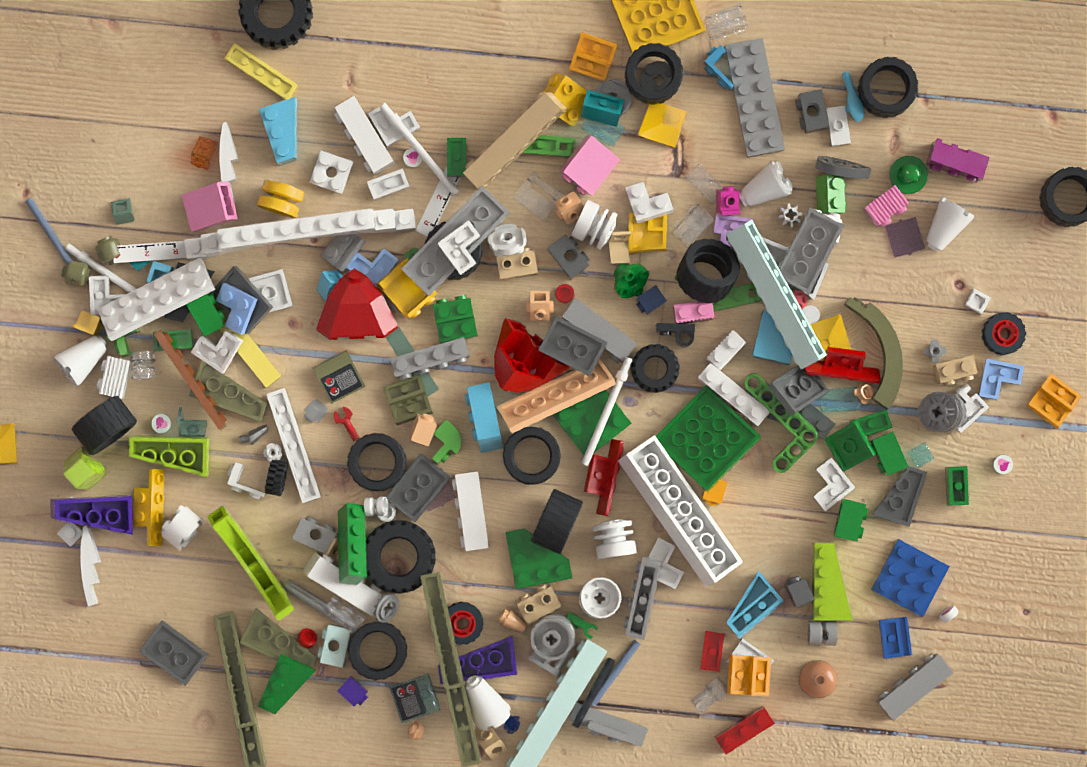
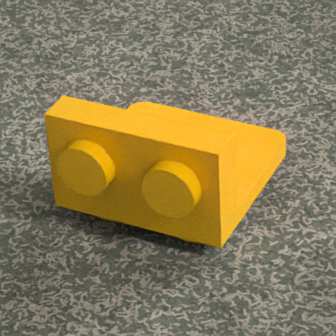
(569, 94)

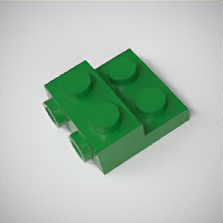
(455, 319)

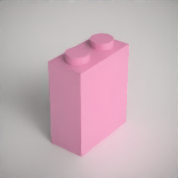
(588, 165)
(209, 206)

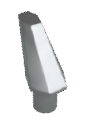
(254, 435)

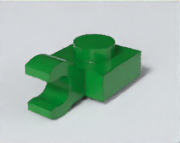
(579, 622)

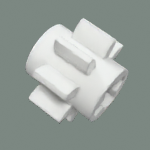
(793, 211)

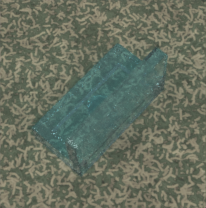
(604, 132)
(840, 400)

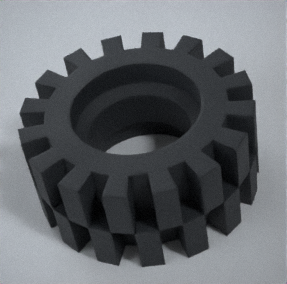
(276, 477)

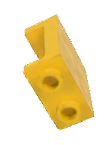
(404, 292)

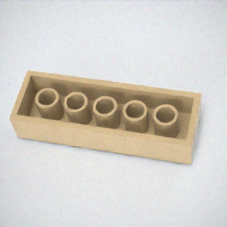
(514, 140)

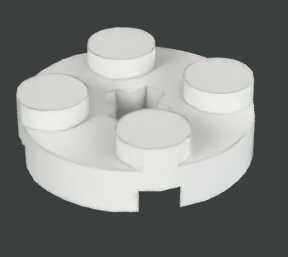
(515, 244)

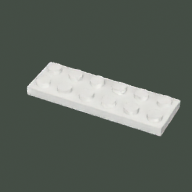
(155, 299)

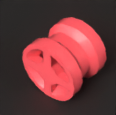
(801, 298)

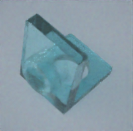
(190, 428)

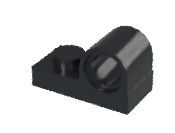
(666, 329)

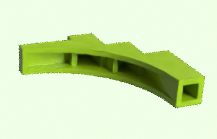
(252, 562)

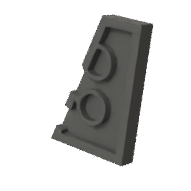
(816, 418)
(902, 498)

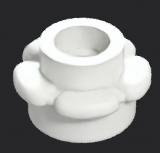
(271, 447)

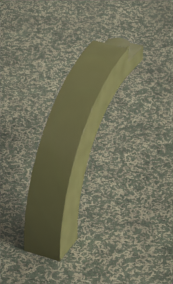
(890, 347)

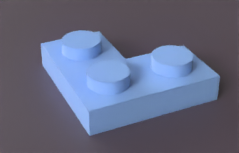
(377, 269)
(241, 307)
(995, 373)

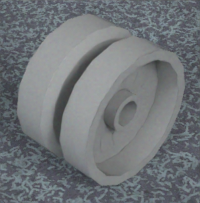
(562, 631)

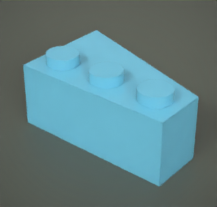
(281, 128)
(484, 417)
(754, 606)

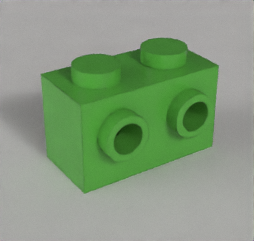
(830, 194)

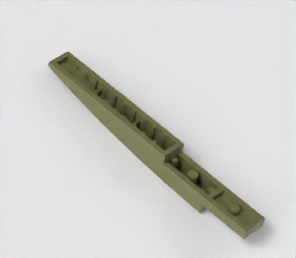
(451, 669)
(240, 690)

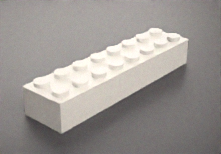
(680, 511)

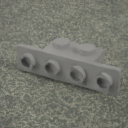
(612, 726)

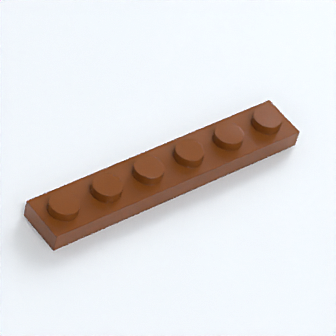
(196, 386)

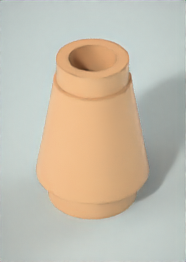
(511, 621)

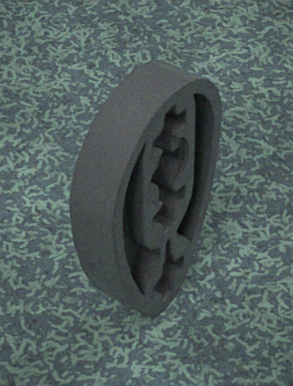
(842, 167)

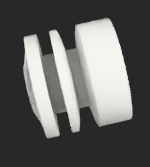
(594, 225)
(614, 539)
(608, 591)

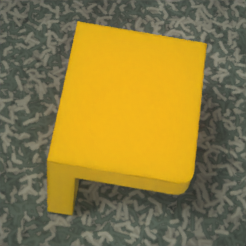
(88, 323)

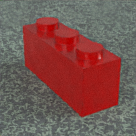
(744, 730)

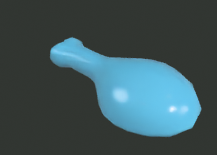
(854, 103)

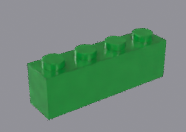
(351, 544)

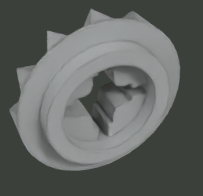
(386, 614)

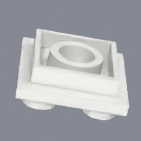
(328, 161)

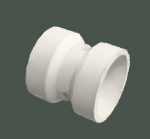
(376, 506)

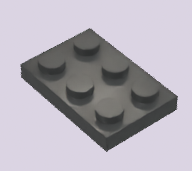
(237, 279)
(572, 346)
(797, 389)
(418, 487)
(173, 652)

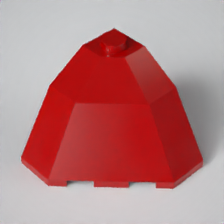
(355, 310)
(519, 362)

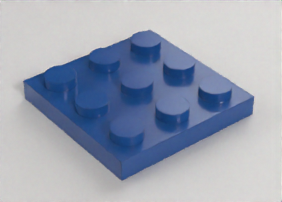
(910, 578)

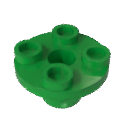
(908, 174)
(630, 280)

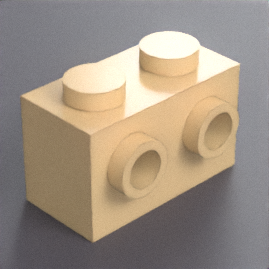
(517, 265)
(955, 369)
(539, 604)

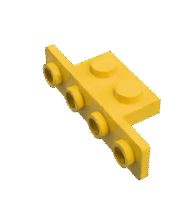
(149, 507)

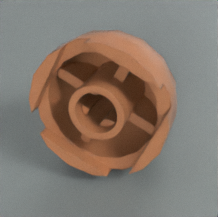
(817, 679)

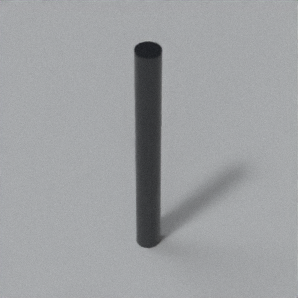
(593, 692)

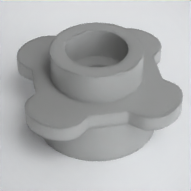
(940, 351)

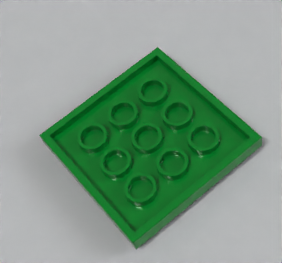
(707, 438)

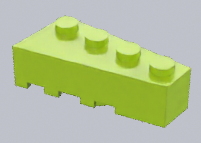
(176, 452)
(83, 469)
(828, 585)

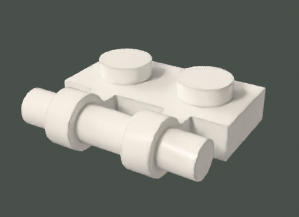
(974, 406)

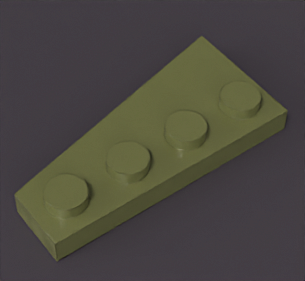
(229, 394)
(271, 640)

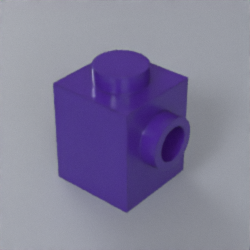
(353, 691)

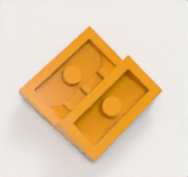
(593, 56)
(1053, 401)
(749, 675)

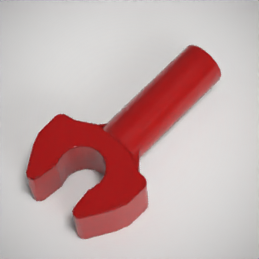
(347, 423)

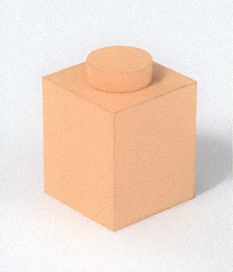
(423, 429)

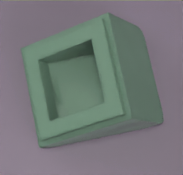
(122, 211)

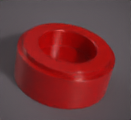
(564, 293)
(307, 638)

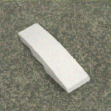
(227, 156)
(89, 557)

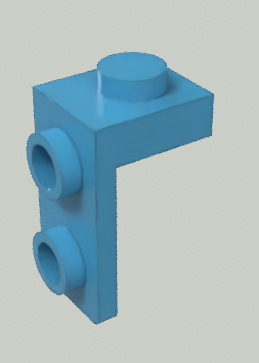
(714, 55)

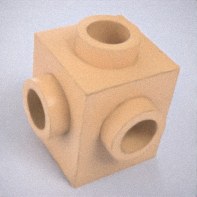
(569, 208)
(539, 306)

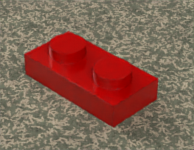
(712, 651)

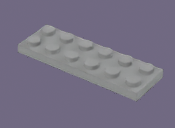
(754, 97)
(430, 264)

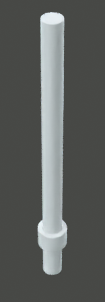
(395, 121)
(84, 258)
(621, 377)

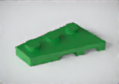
(284, 683)

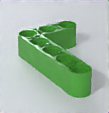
(785, 418)

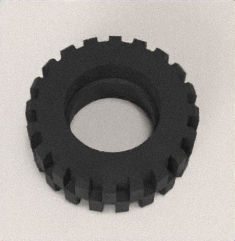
(280, 36)
(399, 530)

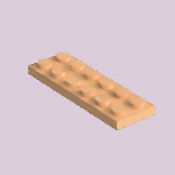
(554, 397)

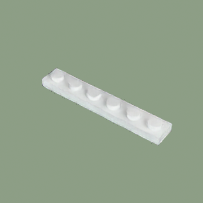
(293, 445)

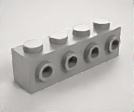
(430, 357)
(644, 594)

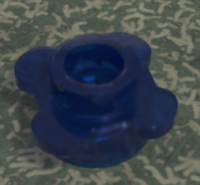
(512, 724)

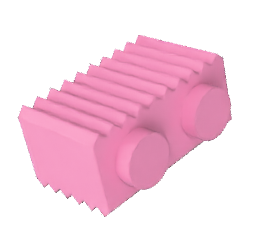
(886, 206)
(692, 312)

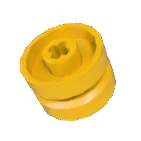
(281, 195)

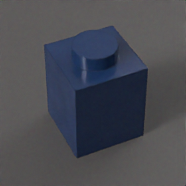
(650, 300)

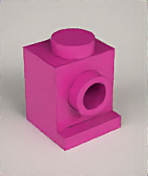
(722, 197)

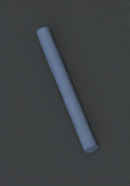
(48, 230)
(616, 670)

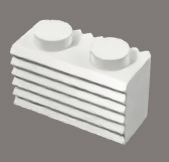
(726, 350)
(114, 377)

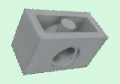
(304, 530)

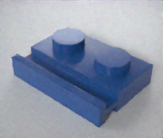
(895, 637)

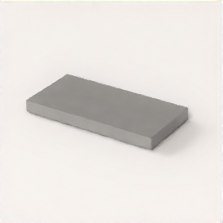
(810, 250)

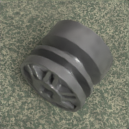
(953, 412)

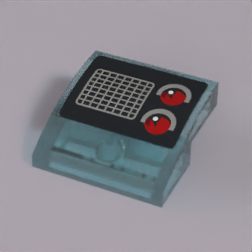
(415, 698)

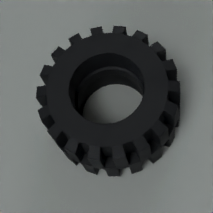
(667, 356)

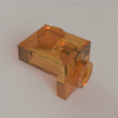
(203, 152)

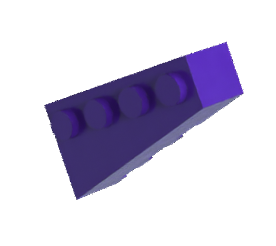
(101, 512)

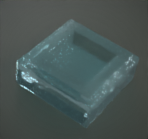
(921, 455)

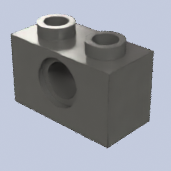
(815, 100)
(573, 267)
(799, 591)

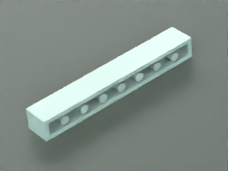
(776, 294)
(559, 705)

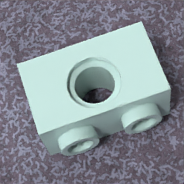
(331, 657)

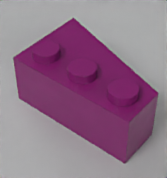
(957, 161)

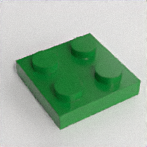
(850, 446)

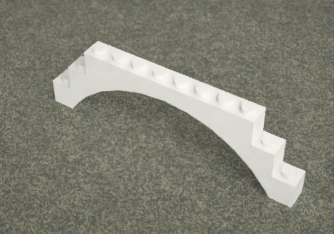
(335, 224)

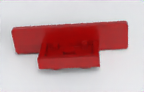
(844, 365)
(602, 476)

